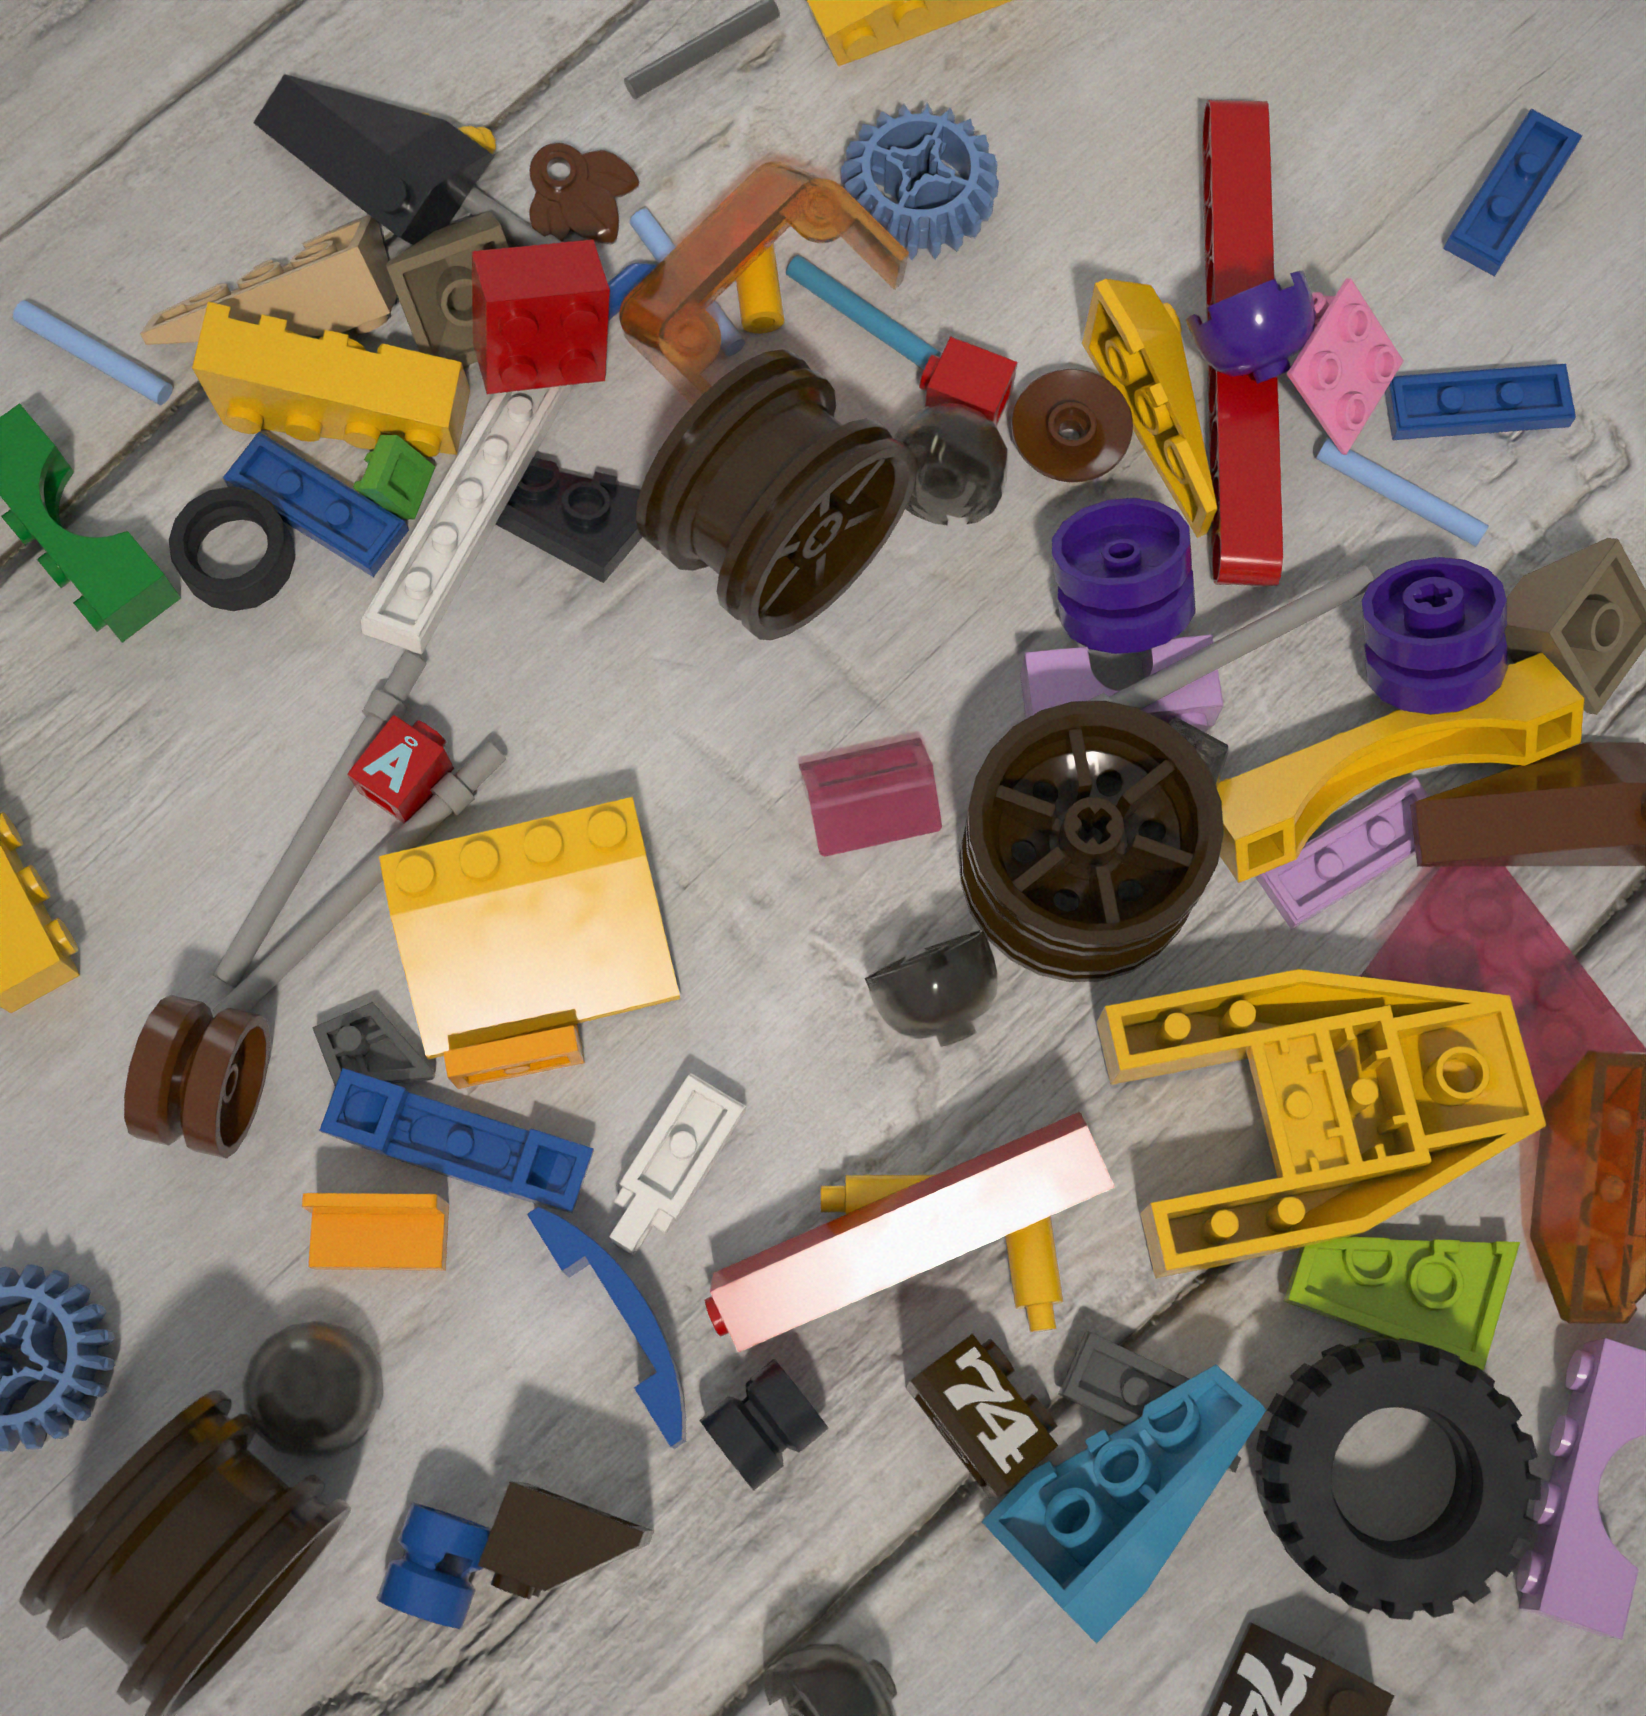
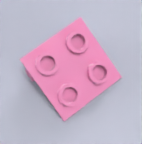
(1344, 364)

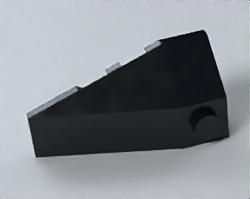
(382, 157)

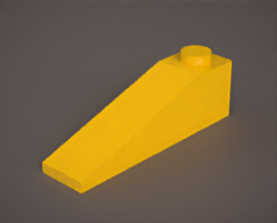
(1142, 353)

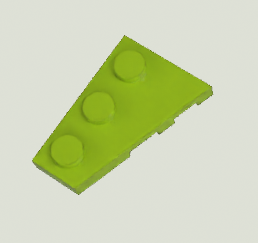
(1409, 1289)

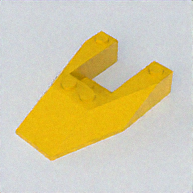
(1362, 1095)

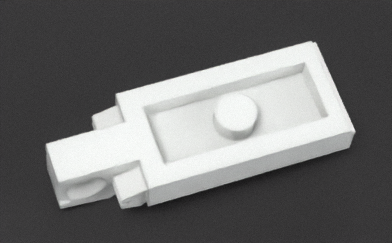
(674, 1161)

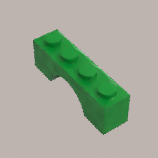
(111, 572)

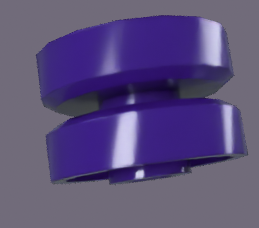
(1124, 575)
(1435, 635)

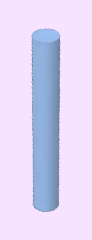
(660, 247)
(92, 352)
(1403, 493)

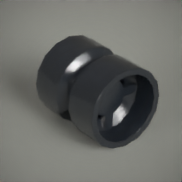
(763, 1424)

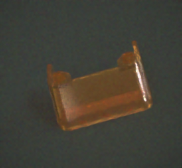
(667, 309)

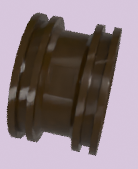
(775, 493)
(1160, 783)
(183, 1554)

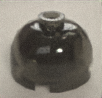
(958, 463)
(938, 989)
(313, 1389)
(830, 1682)

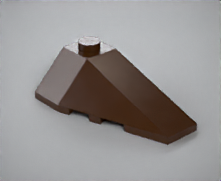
(1555, 812)

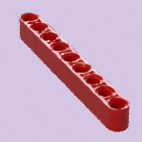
(1241, 412)

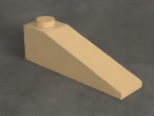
(328, 286)

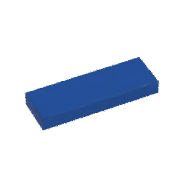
(1512, 192)
(1480, 402)
(318, 504)

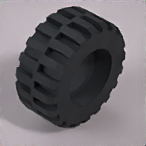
(1488, 1493)

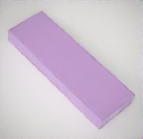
(1345, 857)

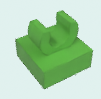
(395, 477)

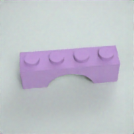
(1574, 1566)

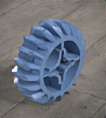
(940, 204)
(35, 1336)

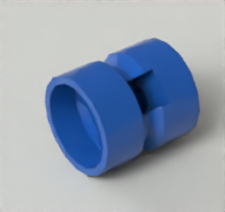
(416, 1583)

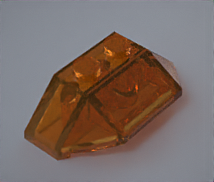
(1593, 1189)

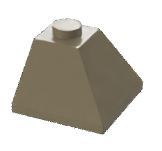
(436, 285)
(1583, 617)

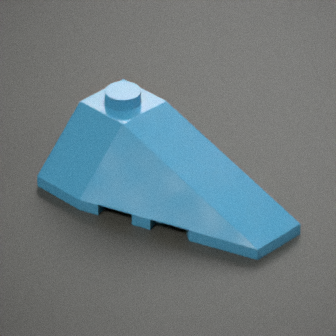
(1119, 1508)

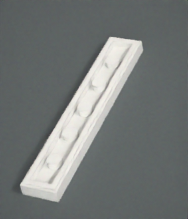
(461, 517)

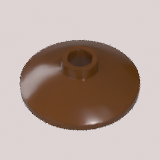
(1074, 402)

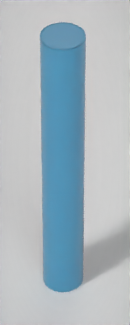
(860, 311)

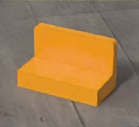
(514, 1057)
(377, 1231)

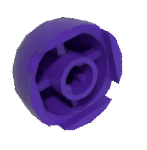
(1256, 329)

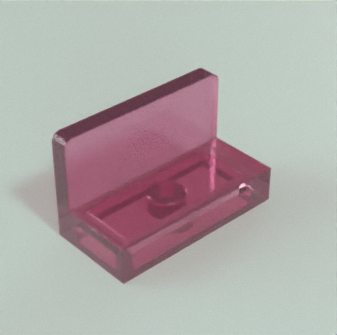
(871, 796)

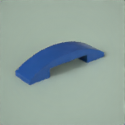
(456, 1142)
(661, 1391)

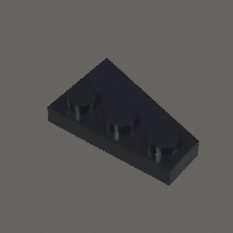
(574, 517)

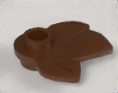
(583, 199)

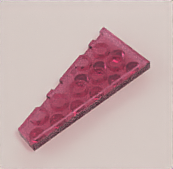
(1488, 936)

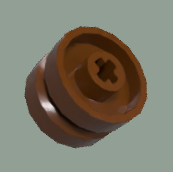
(196, 1076)

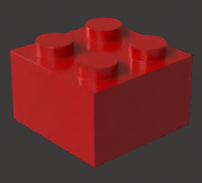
(540, 316)

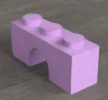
(1066, 676)

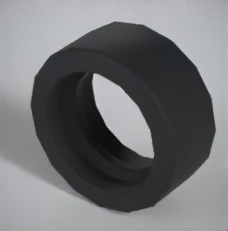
(208, 513)

